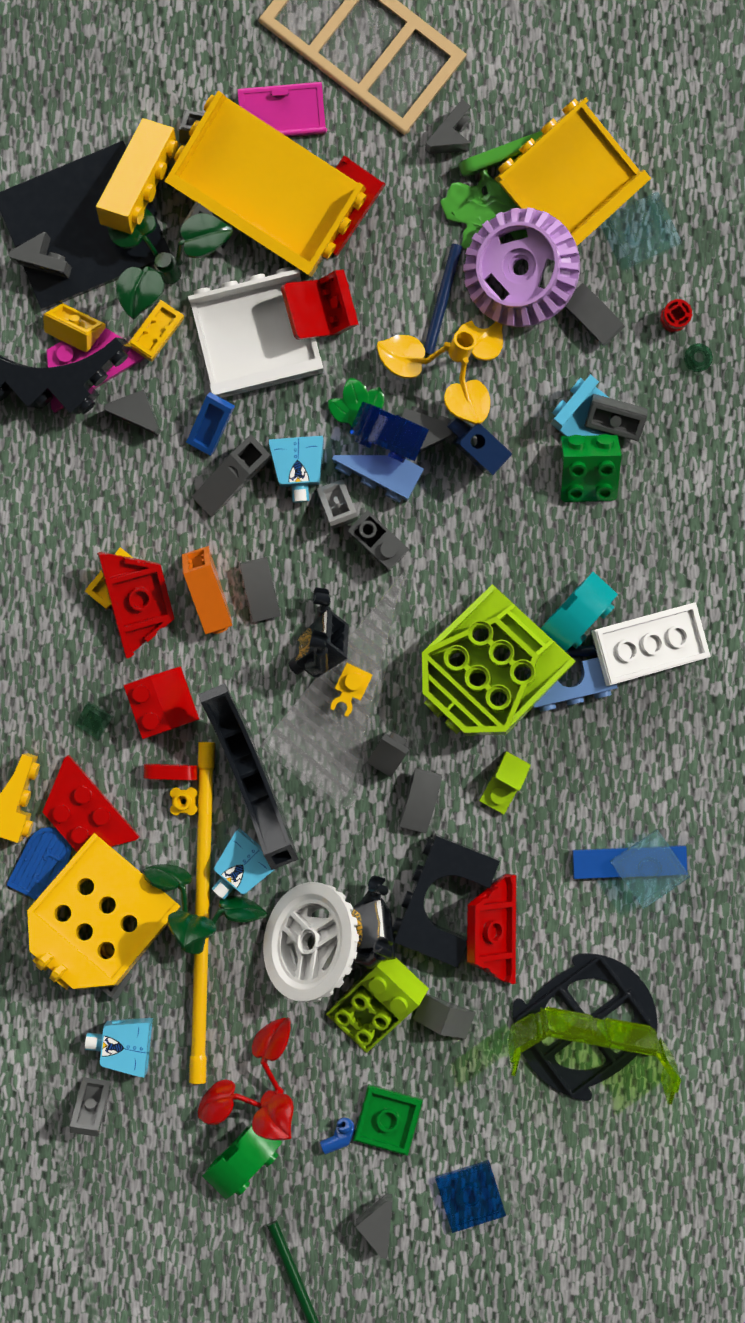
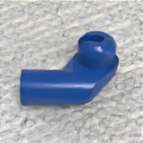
(341, 1138)

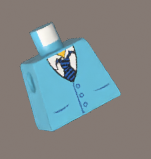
(298, 463)
(240, 865)
(123, 1045)

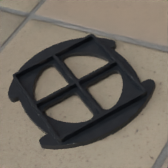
(631, 990)

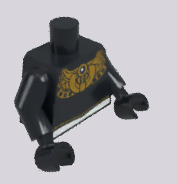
(323, 642)
(374, 926)

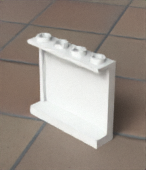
(250, 336)

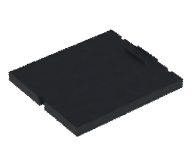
(65, 209)

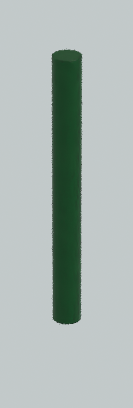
(292, 1272)

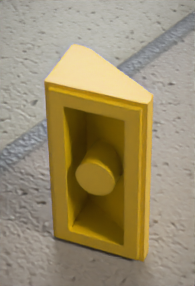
(72, 326)

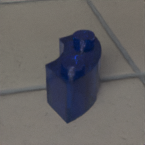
(389, 432)

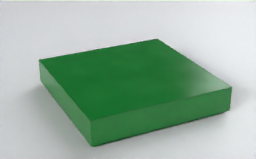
(388, 1119)

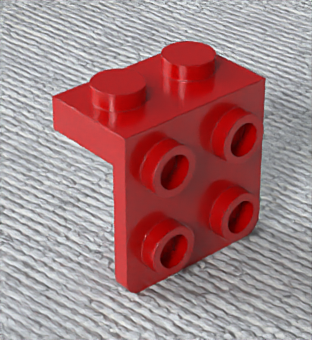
(320, 306)

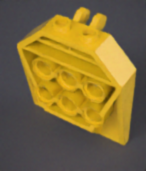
(58, 943)

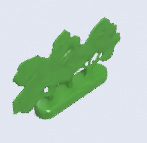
(468, 203)

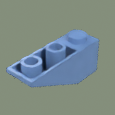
(382, 471)

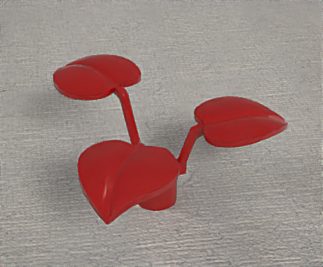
(276, 1108)

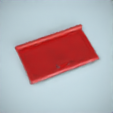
(373, 189)

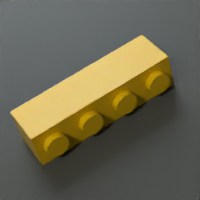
(137, 176)

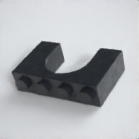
(442, 859)

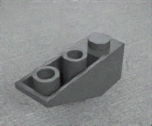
(232, 475)

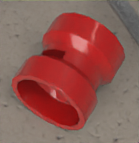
(671, 318)

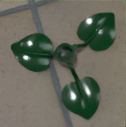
(142, 289)
(193, 929)

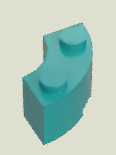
(579, 612)

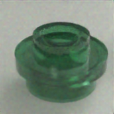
(692, 364)

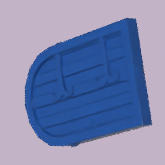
(40, 862)

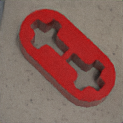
(170, 771)

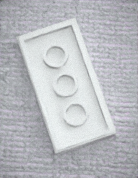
(650, 644)

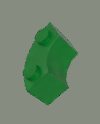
(240, 1162)

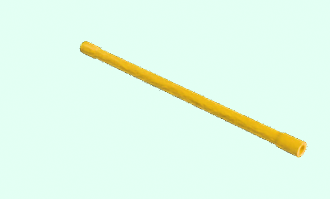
(206, 764)

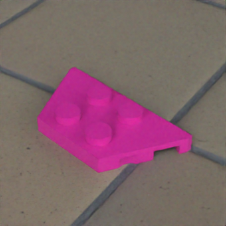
(65, 354)

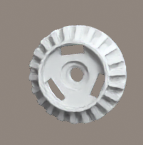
(290, 964)

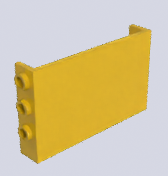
(265, 184)

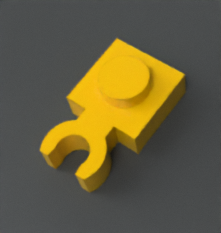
(351, 684)

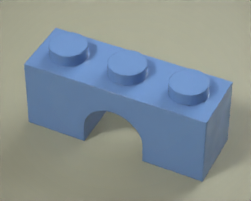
(590, 683)

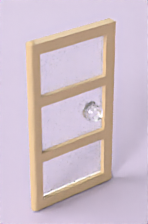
(371, 51)

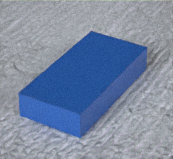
(210, 423)

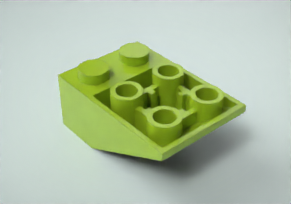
(378, 1003)

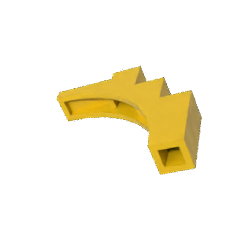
(13, 821)

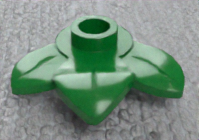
(354, 393)

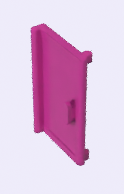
(292, 115)

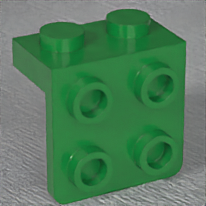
(590, 468)

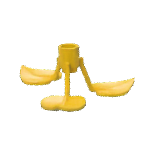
(468, 400)

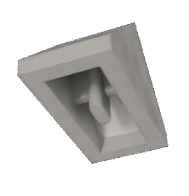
(337, 504)

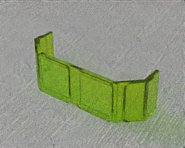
(593, 1031)

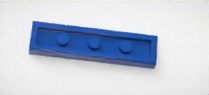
(597, 864)

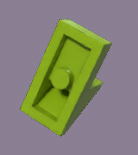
(505, 782)

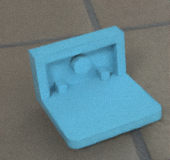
(572, 415)

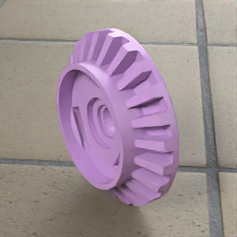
(527, 302)

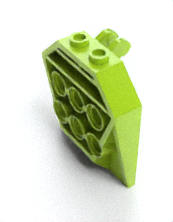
(470, 706)

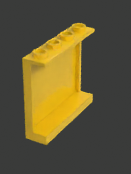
(572, 172)

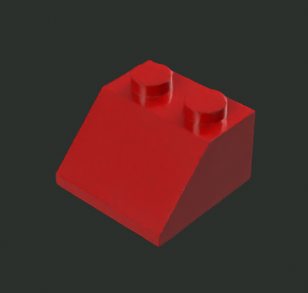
(161, 702)

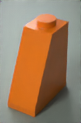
(206, 590)

